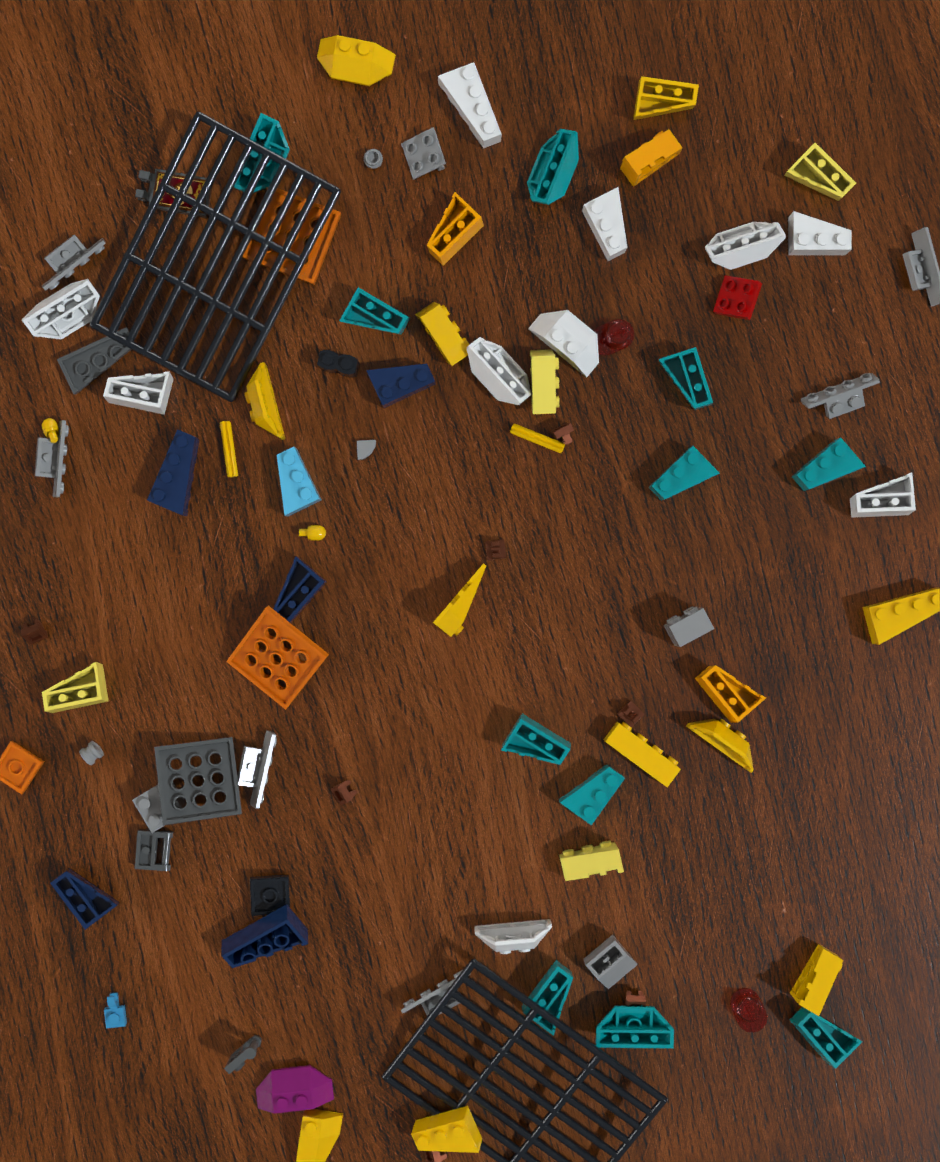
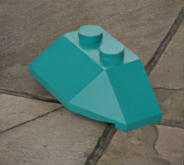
(271, 136)
(554, 167)
(634, 1029)

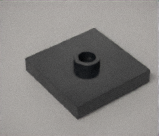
(269, 893)

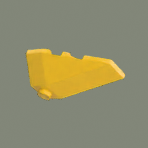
(455, 613)
(318, 1135)

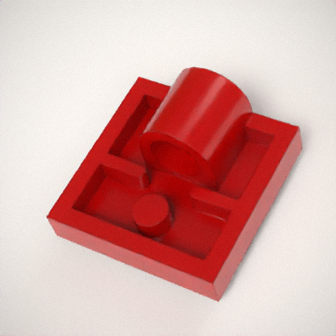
(737, 297)

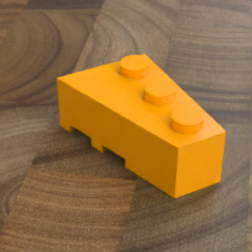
(650, 157)

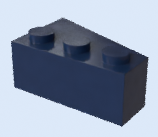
(400, 382)
(299, 589)
(83, 898)

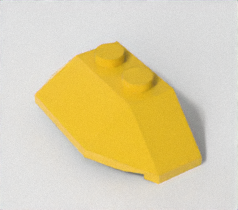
(355, 60)
(263, 402)
(725, 740)

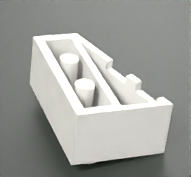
(607, 223)
(816, 237)
(142, 392)
(887, 499)

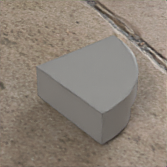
(365, 448)

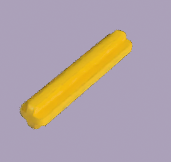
(537, 438)
(228, 447)

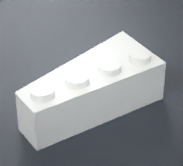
(470, 99)

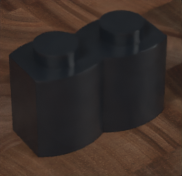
(333, 363)

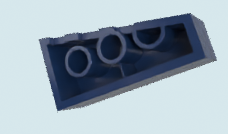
(176, 474)
(264, 937)

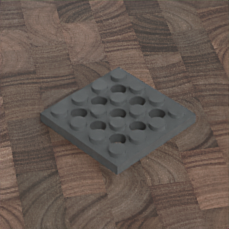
(211, 809)

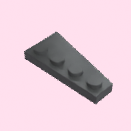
(91, 361)

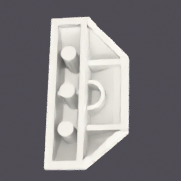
(745, 244)
(63, 311)
(569, 339)
(498, 372)
(513, 936)

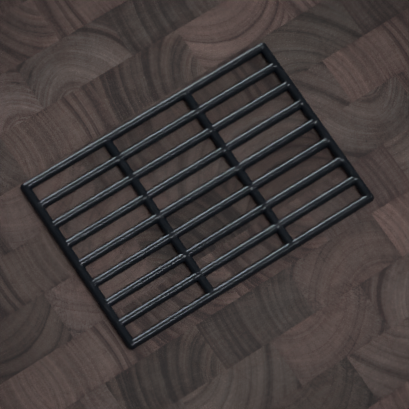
(232, 223)
(503, 1051)

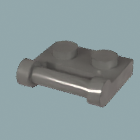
(147, 850)
(246, 1051)

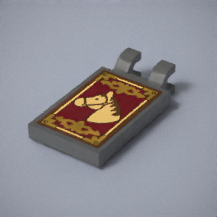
(167, 199)

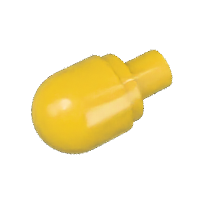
(50, 429)
(314, 532)

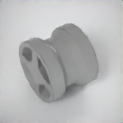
(91, 753)

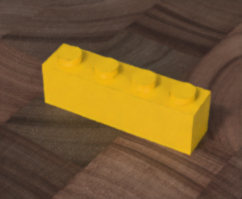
(642, 754)

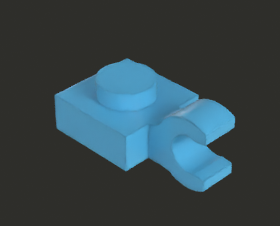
(114, 1014)

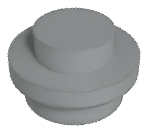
(373, 158)

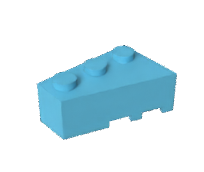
(295, 482)

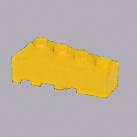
(899, 614)

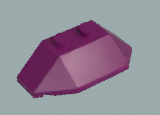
(294, 1090)

